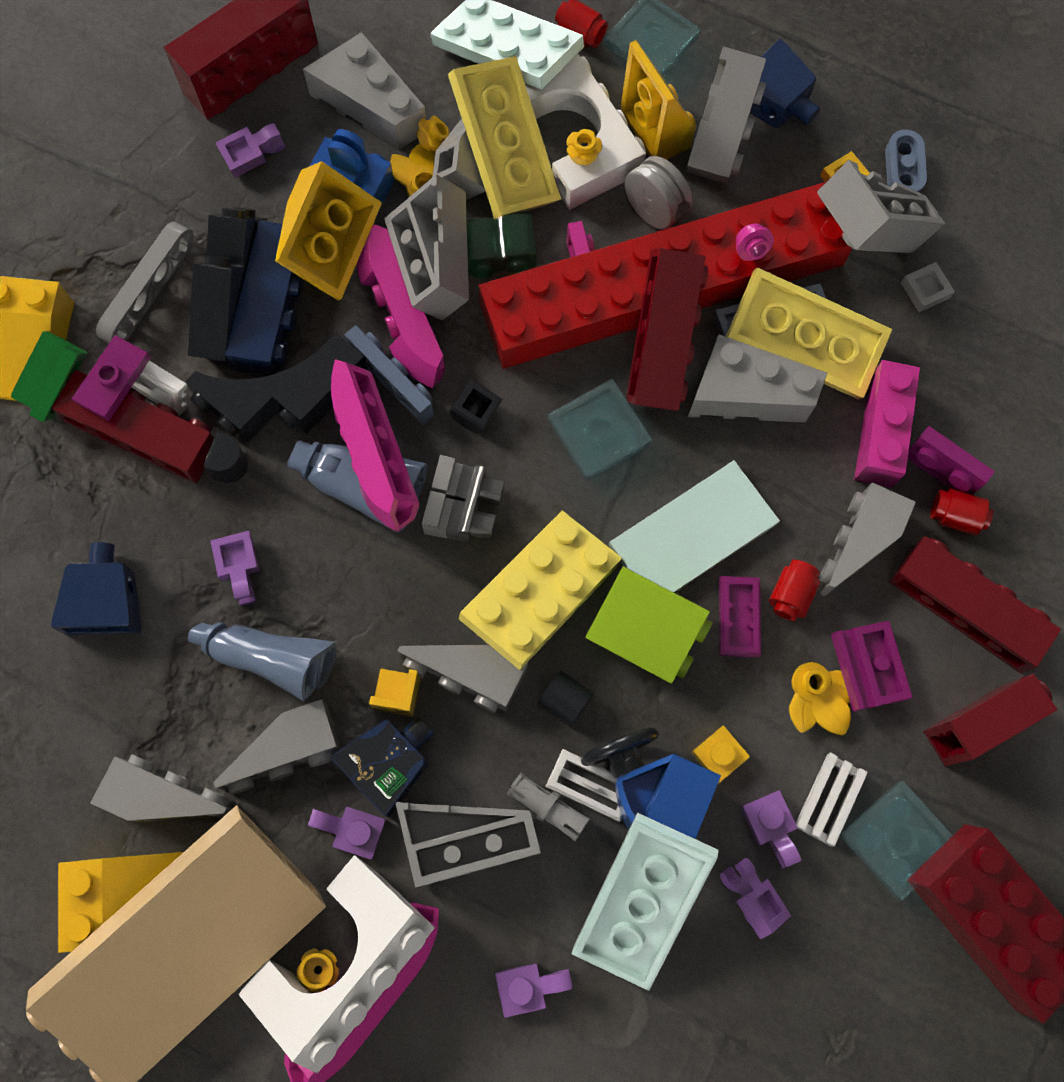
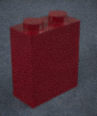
(990, 720)

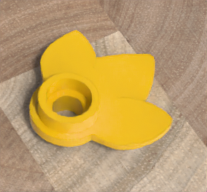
(415, 170)
(822, 705)

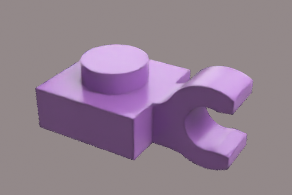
(244, 151)
(235, 560)
(770, 822)
(355, 831)
(759, 899)
(524, 988)

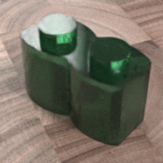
(500, 245)

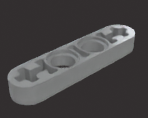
(145, 283)

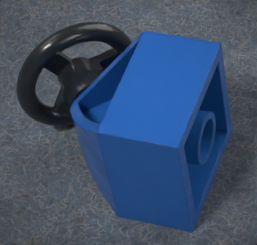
(664, 791)

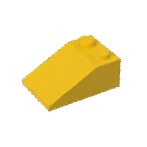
(654, 107)
(325, 228)
(26, 312)
(97, 889)

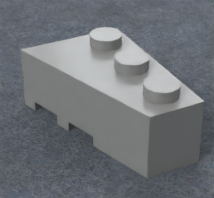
(368, 90)
(726, 116)
(876, 214)
(432, 247)
(756, 384)
(463, 840)

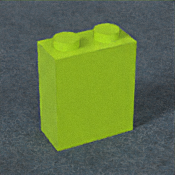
(649, 625)

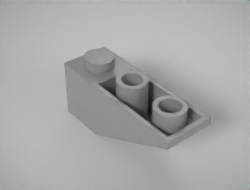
(457, 162)
(874, 526)
(468, 668)
(289, 741)
(143, 796)

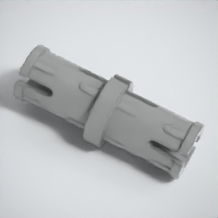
(548, 806)

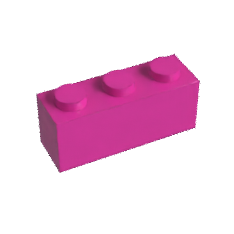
(887, 424)

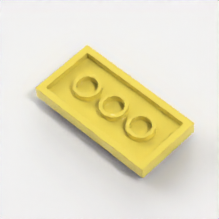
(504, 136)
(810, 331)
(540, 589)

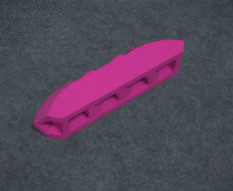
(415, 342)
(372, 446)
(375, 1013)

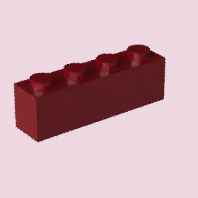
(666, 329)
(142, 430)
(975, 605)

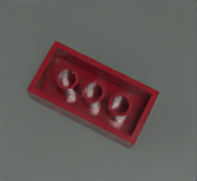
(239, 50)
(997, 918)

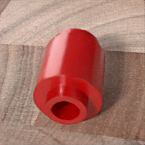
(582, 20)
(961, 511)
(795, 590)

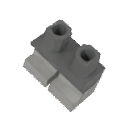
(456, 499)

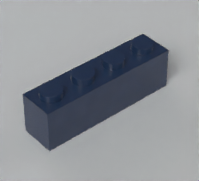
(264, 308)

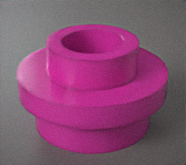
(754, 242)

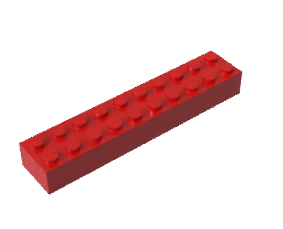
(604, 288)

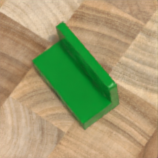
(47, 374)

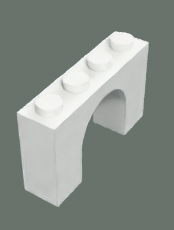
(621, 152)
(317, 1023)

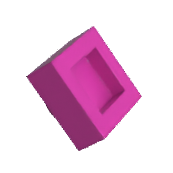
(577, 240)

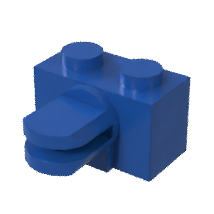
(348, 157)

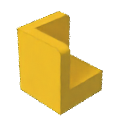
(396, 692)

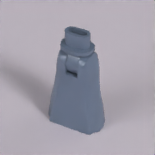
(331, 472)
(287, 662)

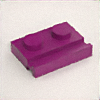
(948, 462)
(871, 666)

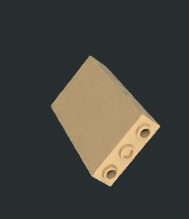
(174, 951)

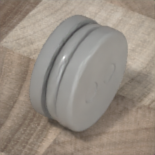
(658, 192)

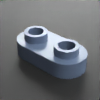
(908, 167)

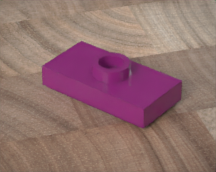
(111, 378)
(739, 617)

